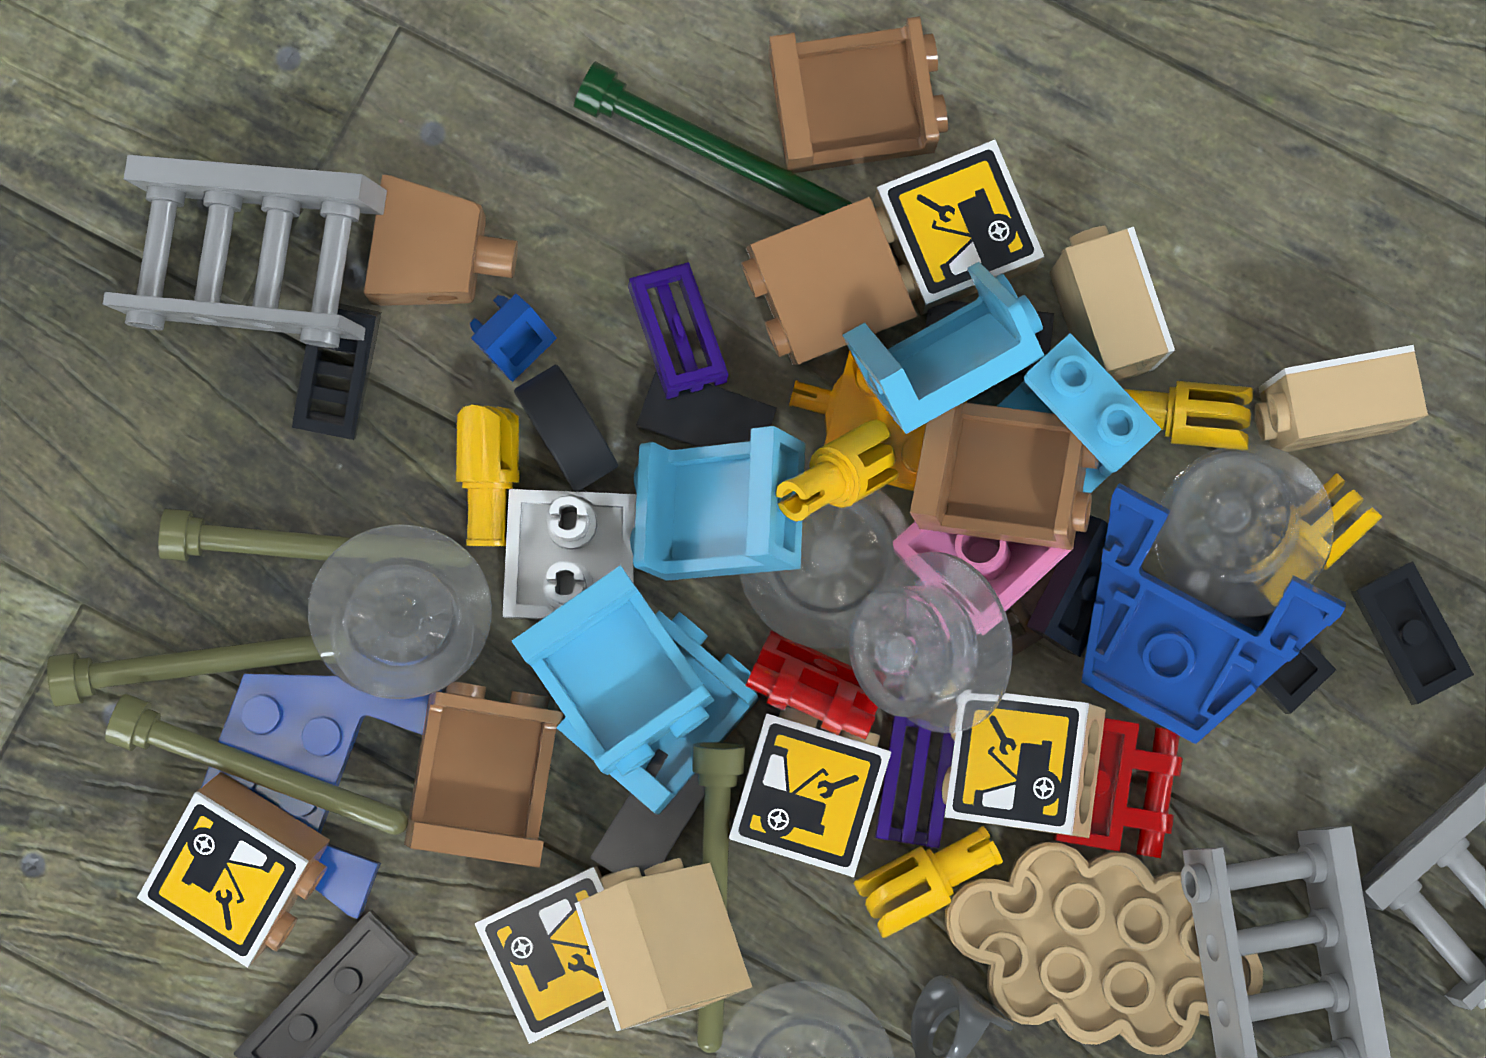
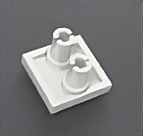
(562, 546)

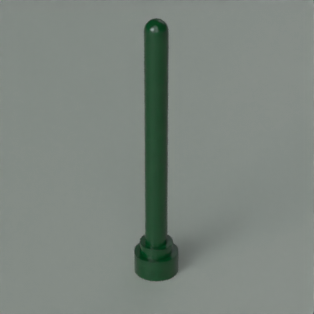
(607, 95)

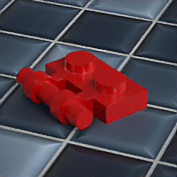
(813, 685)
(1114, 775)

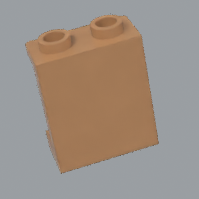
(856, 97)
(1003, 476)
(482, 775)

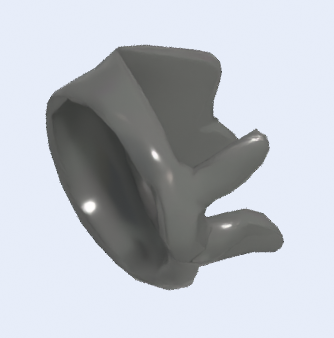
(938, 1000)

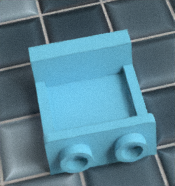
(952, 356)
(1089, 404)
(716, 508)
(615, 673)
(732, 702)

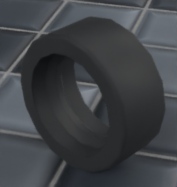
(566, 427)

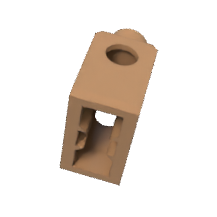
(431, 248)

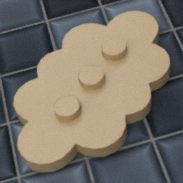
(1089, 947)

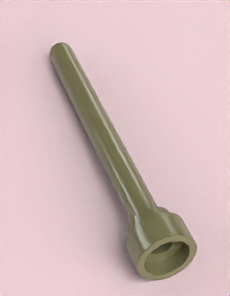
(187, 535)
(76, 677)
(139, 726)
(718, 770)

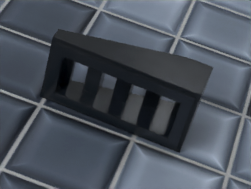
(328, 423)

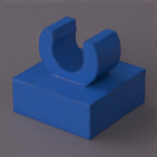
(512, 336)

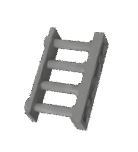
(224, 190)
(1443, 843)
(1334, 925)

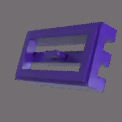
(692, 377)
(937, 810)

